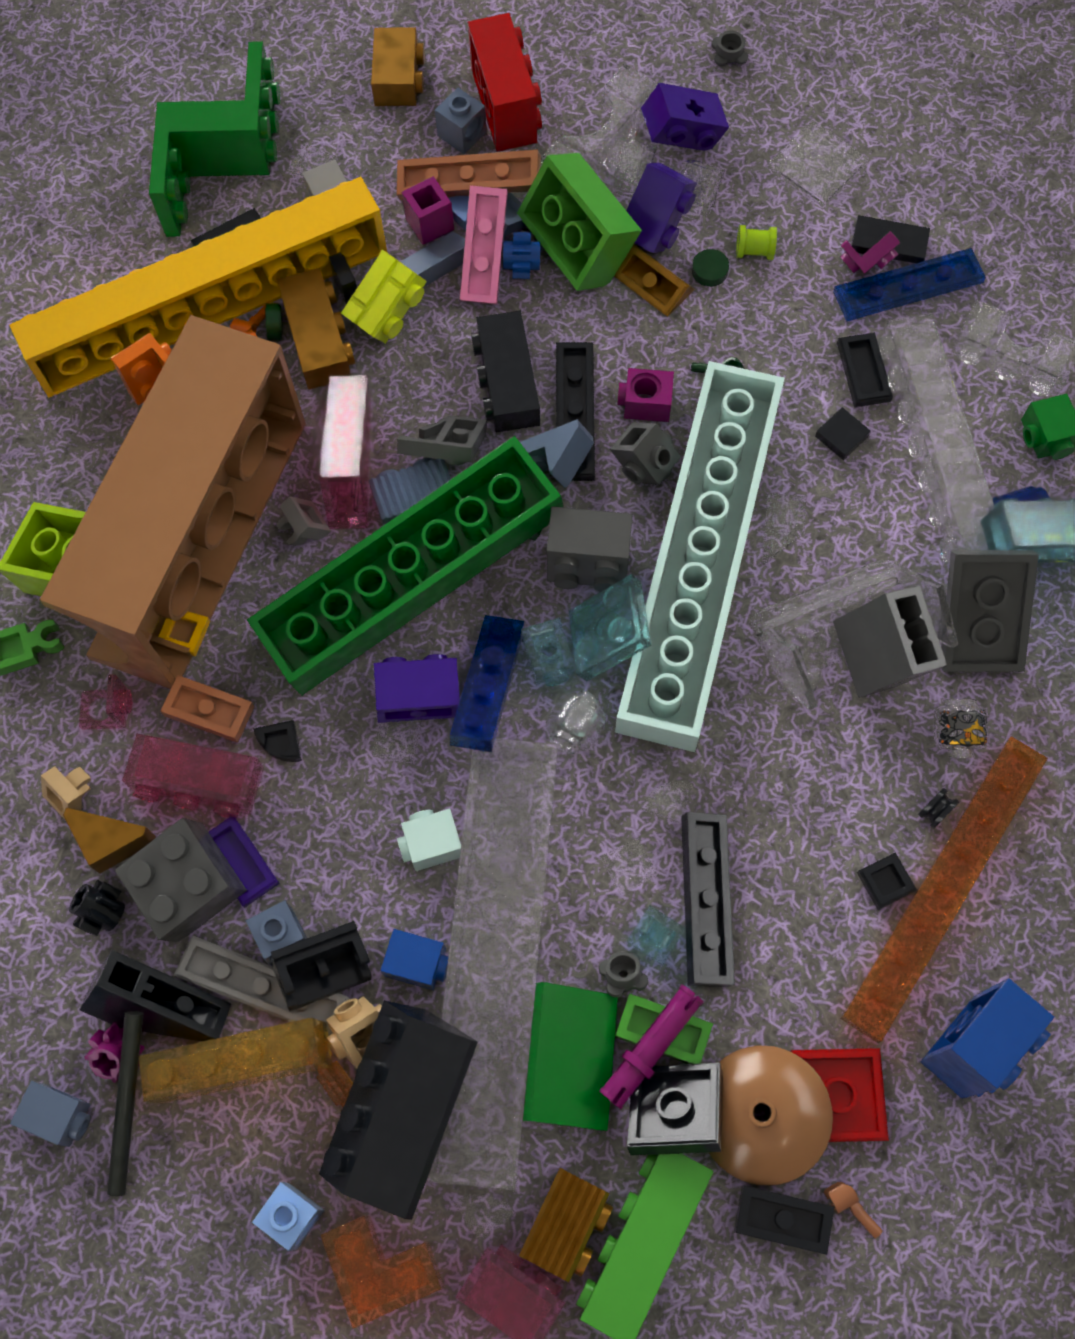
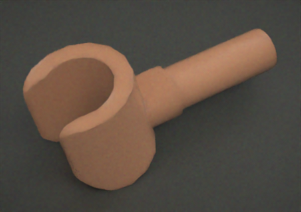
(845, 1197)

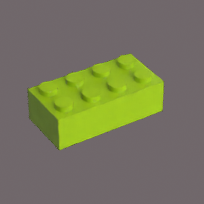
(39, 546)

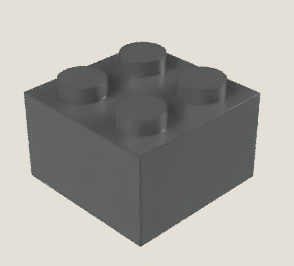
(587, 547)
(180, 880)

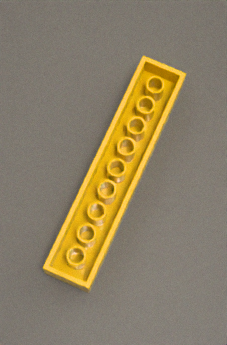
(208, 281)

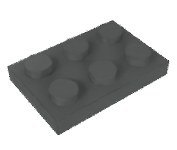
(990, 609)

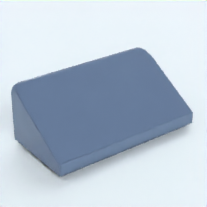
(437, 257)

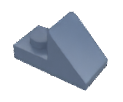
(560, 450)

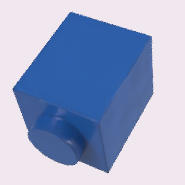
(415, 960)

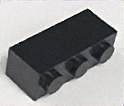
(506, 371)

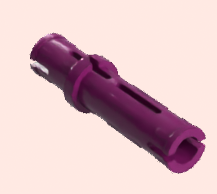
(651, 1046)

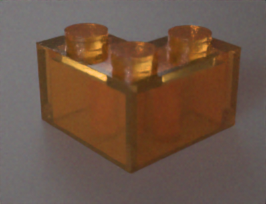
(368, 1280)

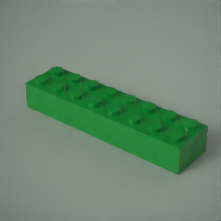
(406, 566)

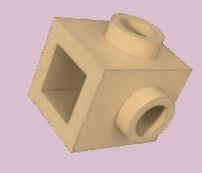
(352, 1028)

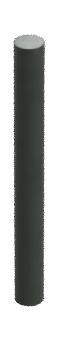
(125, 1103)

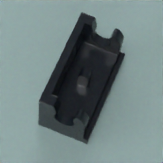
(321, 966)

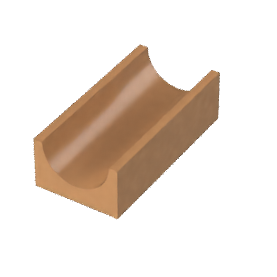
(180, 499)

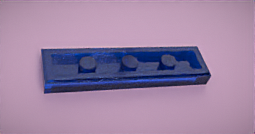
(909, 284)

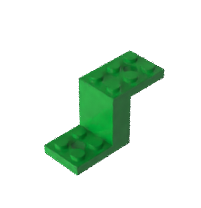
(213, 140)

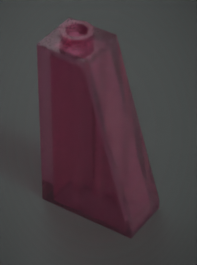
(346, 452)

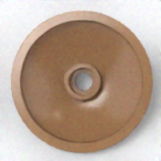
(799, 1119)

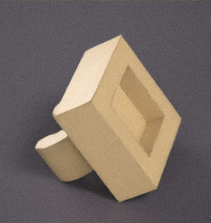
(63, 790)

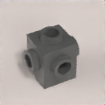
(645, 453)

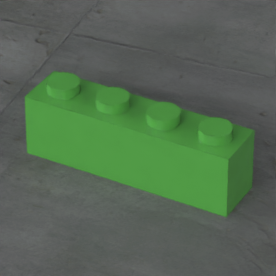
(645, 1246)

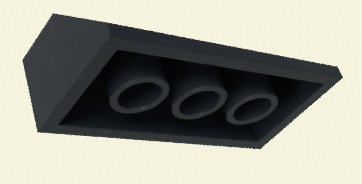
(398, 1109)

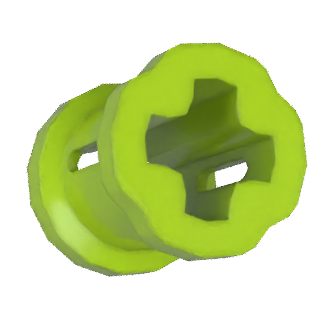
(756, 242)

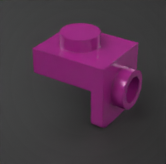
(880, 254)

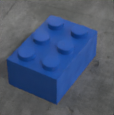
(989, 1040)

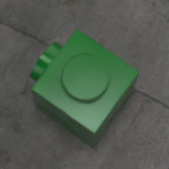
(1050, 427)

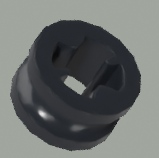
(938, 808)

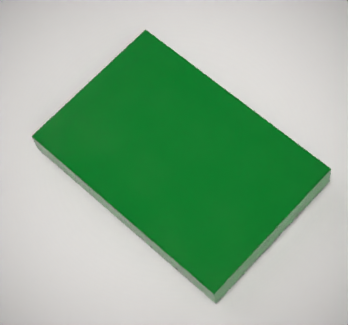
(570, 1057)

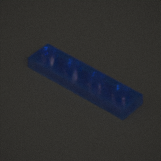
(487, 684)

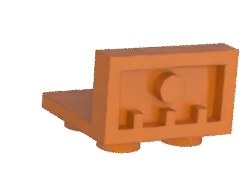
(141, 365)

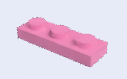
(483, 244)

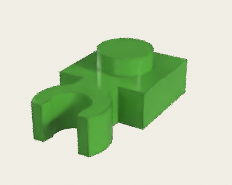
(21, 645)

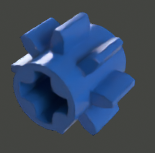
(521, 255)

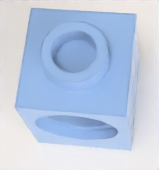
(288, 1216)

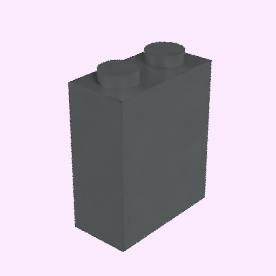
(889, 641)

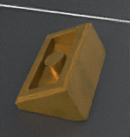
(652, 281)

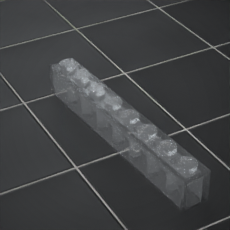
(937, 432)

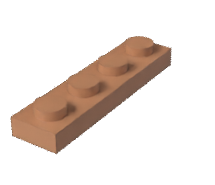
(456, 173)

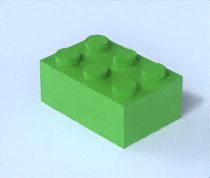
(578, 221)

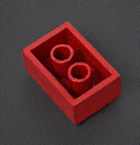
(504, 81)

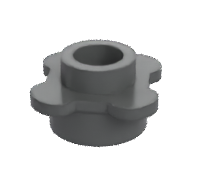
(729, 40)
(620, 963)

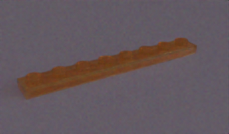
(943, 890)

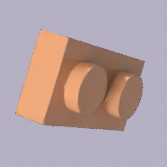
(207, 708)

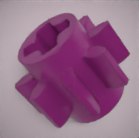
(106, 1052)

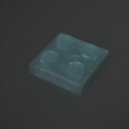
(609, 628)

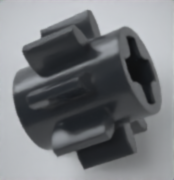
(97, 907)

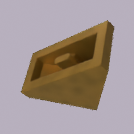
(105, 839)

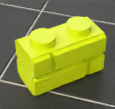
(384, 297)

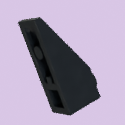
(167, 1003)

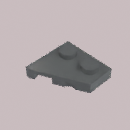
(451, 439)

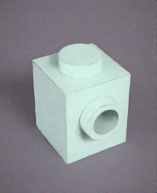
(429, 839)

